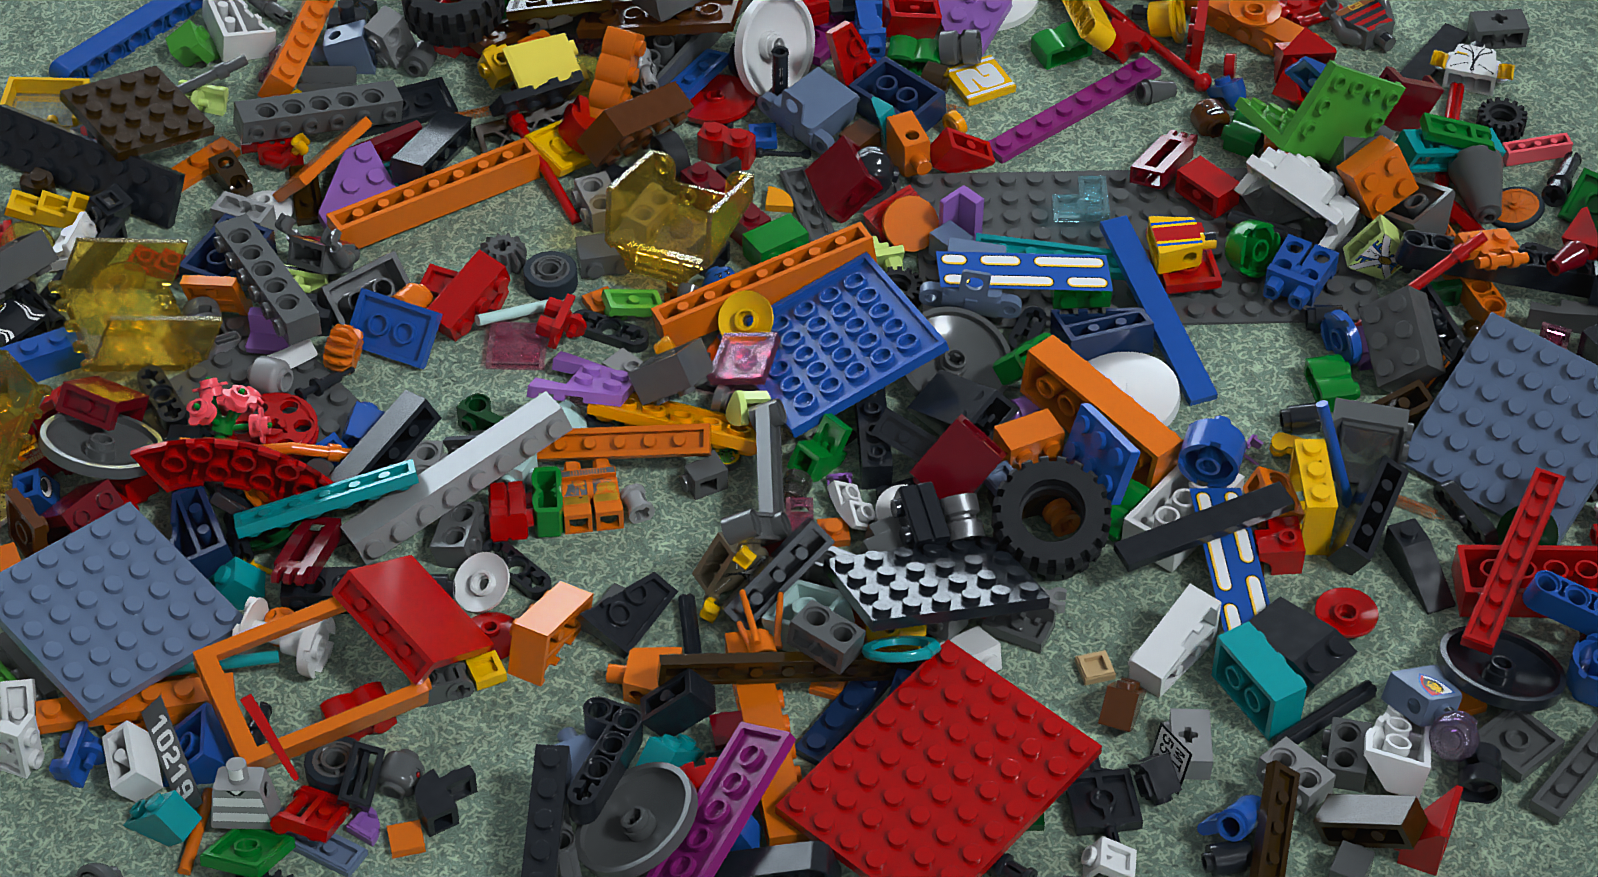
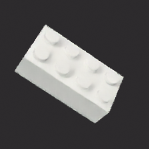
(1165, 504)

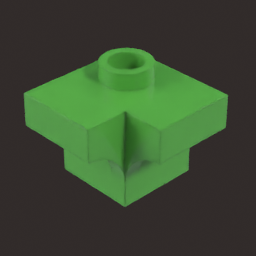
(192, 44)

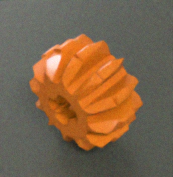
(343, 348)

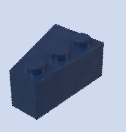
(1104, 333)
(198, 531)

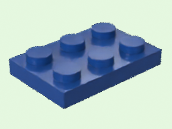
(395, 328)
(1102, 450)

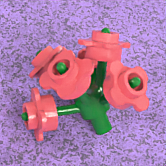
(223, 406)

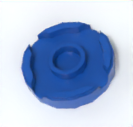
(1341, 336)

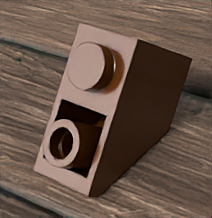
(1122, 704)

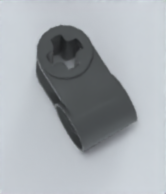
(445, 684)

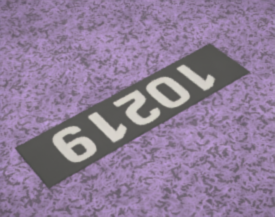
(170, 752)

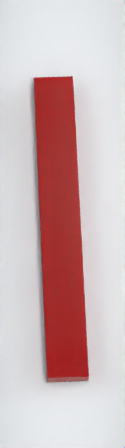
(1512, 561)

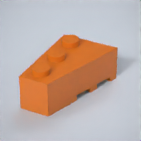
(544, 630)

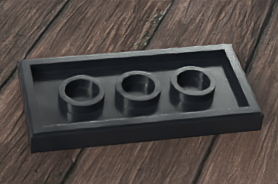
(420, 103)

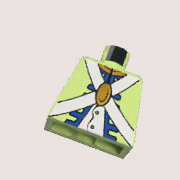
(1374, 249)

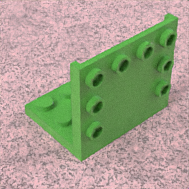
(1337, 106)

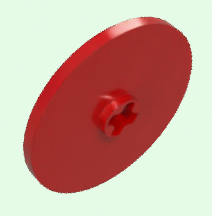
(721, 101)

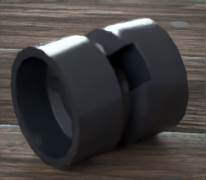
(1481, 775)

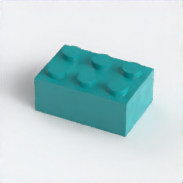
(1258, 679)

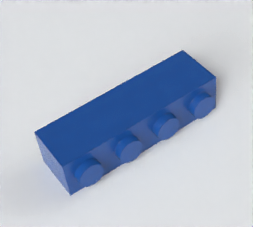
(47, 354)

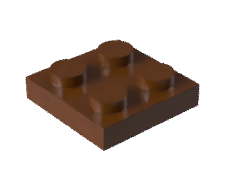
(24, 524)

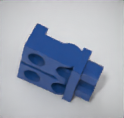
(869, 26)
(1299, 274)

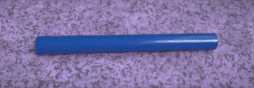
(1334, 452)

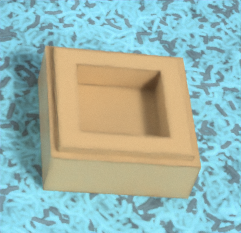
(1095, 667)

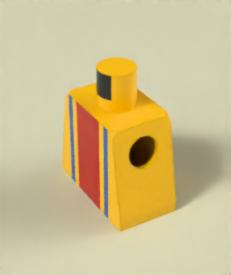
(1177, 243)

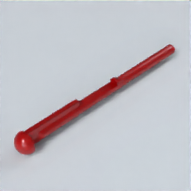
(1201, 81)

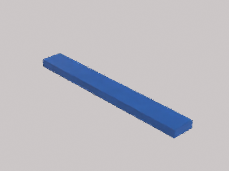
(1151, 296)

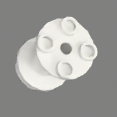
(308, 644)

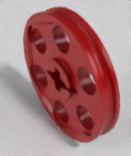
(284, 422)

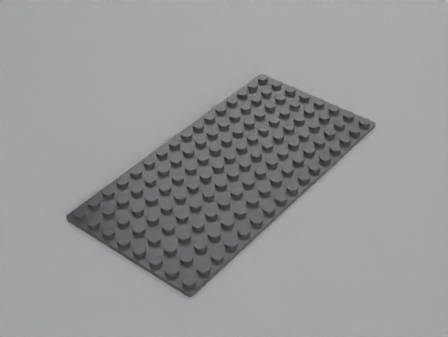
(1022, 208)

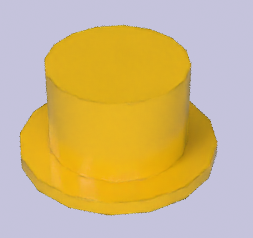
(1167, 19)

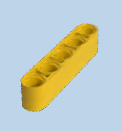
(1091, 22)

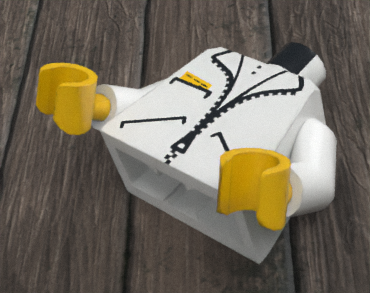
(1473, 67)

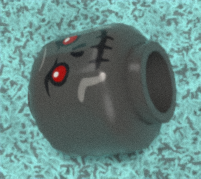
(400, 773)

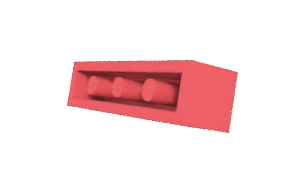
(1536, 149)

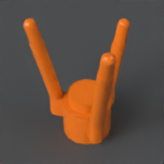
(761, 639)

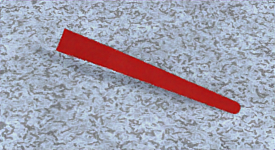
(261, 721)

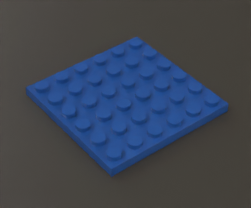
(844, 342)

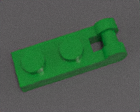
(1455, 132)

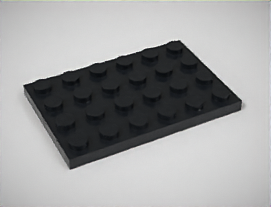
(934, 584)

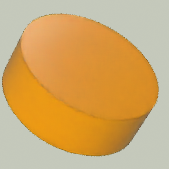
(955, 121)

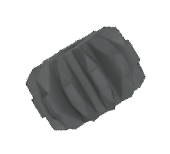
(506, 250)

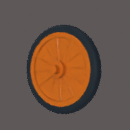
(1520, 208)

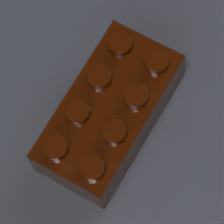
(633, 123)

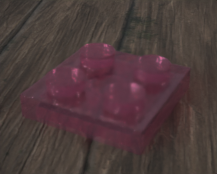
(516, 347)
(744, 358)

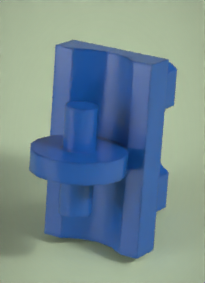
(81, 753)

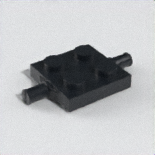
(1104, 802)

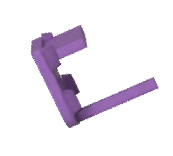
(1255, 442)
(839, 477)

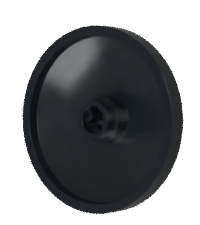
(1513, 677)

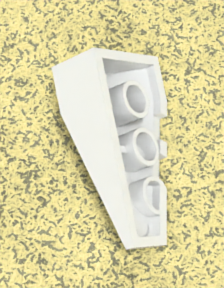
(1399, 753)

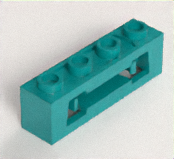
(1415, 146)

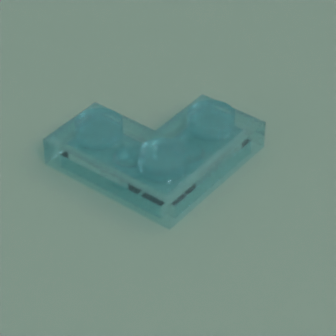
(1088, 205)

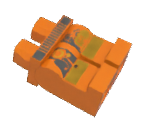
(591, 487)

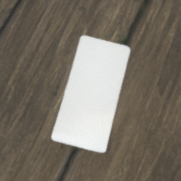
(296, 353)

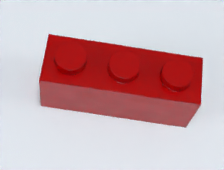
(470, 294)

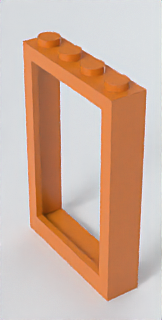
(311, 737)

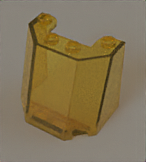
(668, 225)

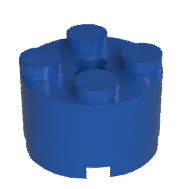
(1212, 452)
(1583, 671)

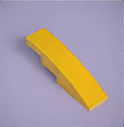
(47, 209)

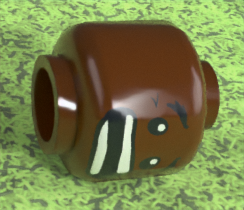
(1209, 117)

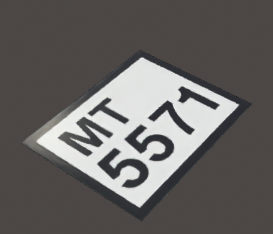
(1179, 754)

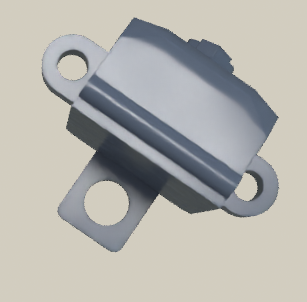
(812, 109)
(982, 299)

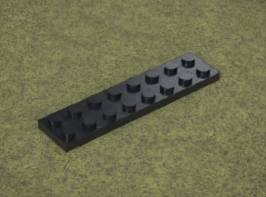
(87, 166)

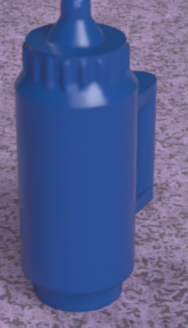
(1234, 821)

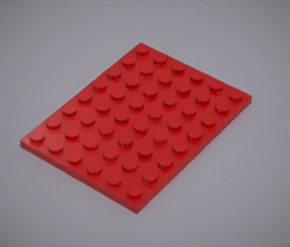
(939, 774)

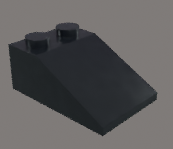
(1305, 641)

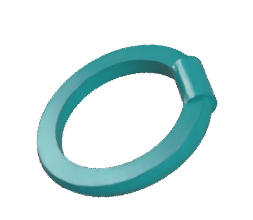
(930, 648)

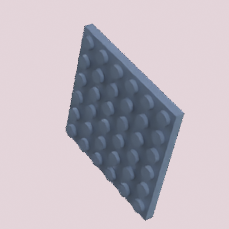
(1510, 410)
(111, 610)

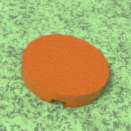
(909, 223)

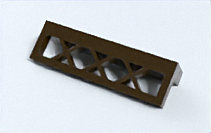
(501, 126)

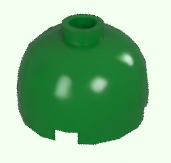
(1251, 247)

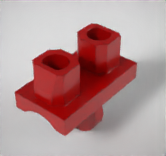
(563, 321)

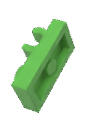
(630, 302)

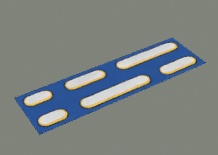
(1027, 270)
(1233, 565)

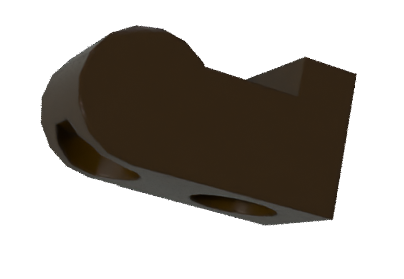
(230, 178)

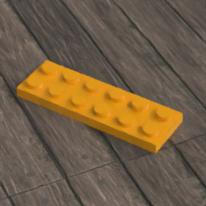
(671, 413)

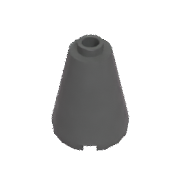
(1479, 181)

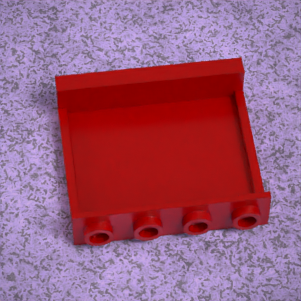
(410, 616)

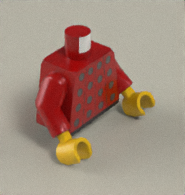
(280, 152)

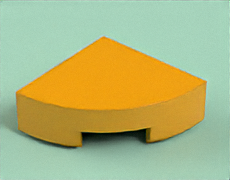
(778, 200)

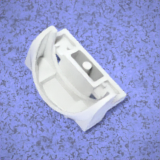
(1305, 186)

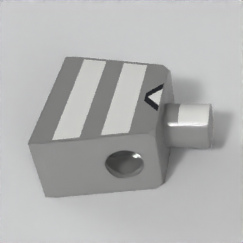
(243, 797)

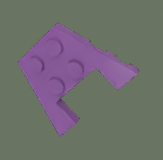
(590, 380)

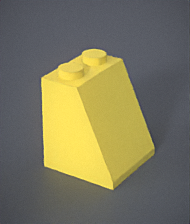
(542, 60)

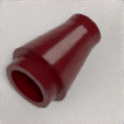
(1569, 257)

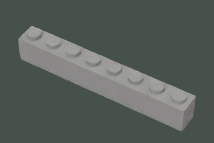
(457, 477)

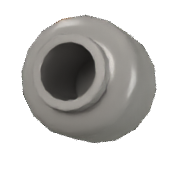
(270, 375)

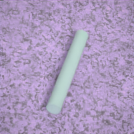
(510, 313)

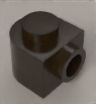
(937, 75)
(36, 181)

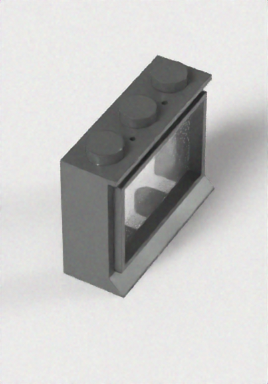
(1369, 432)

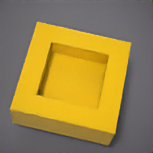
(486, 670)

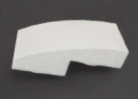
(850, 505)

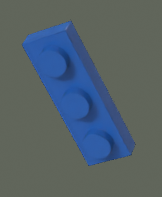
(701, 71)

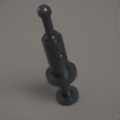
(318, 386)

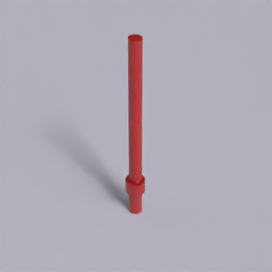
(519, 126)
(1459, 254)

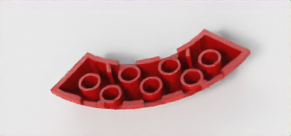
(231, 461)

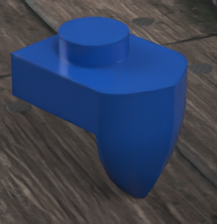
(1229, 89)

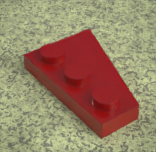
(848, 52)

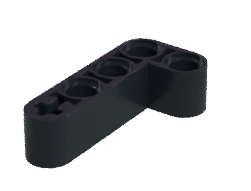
(618, 739)
(783, 860)

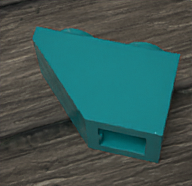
(239, 581)
(670, 749)
(163, 818)

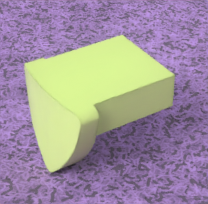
(739, 404)

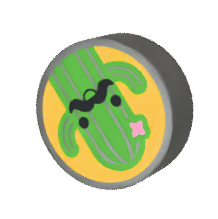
(730, 458)

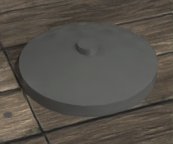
(972, 349)
(94, 450)
(640, 822)

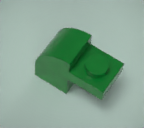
(824, 451)

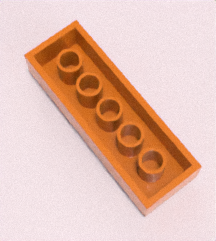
(1063, 380)

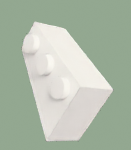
(237, 30)
(1176, 641)

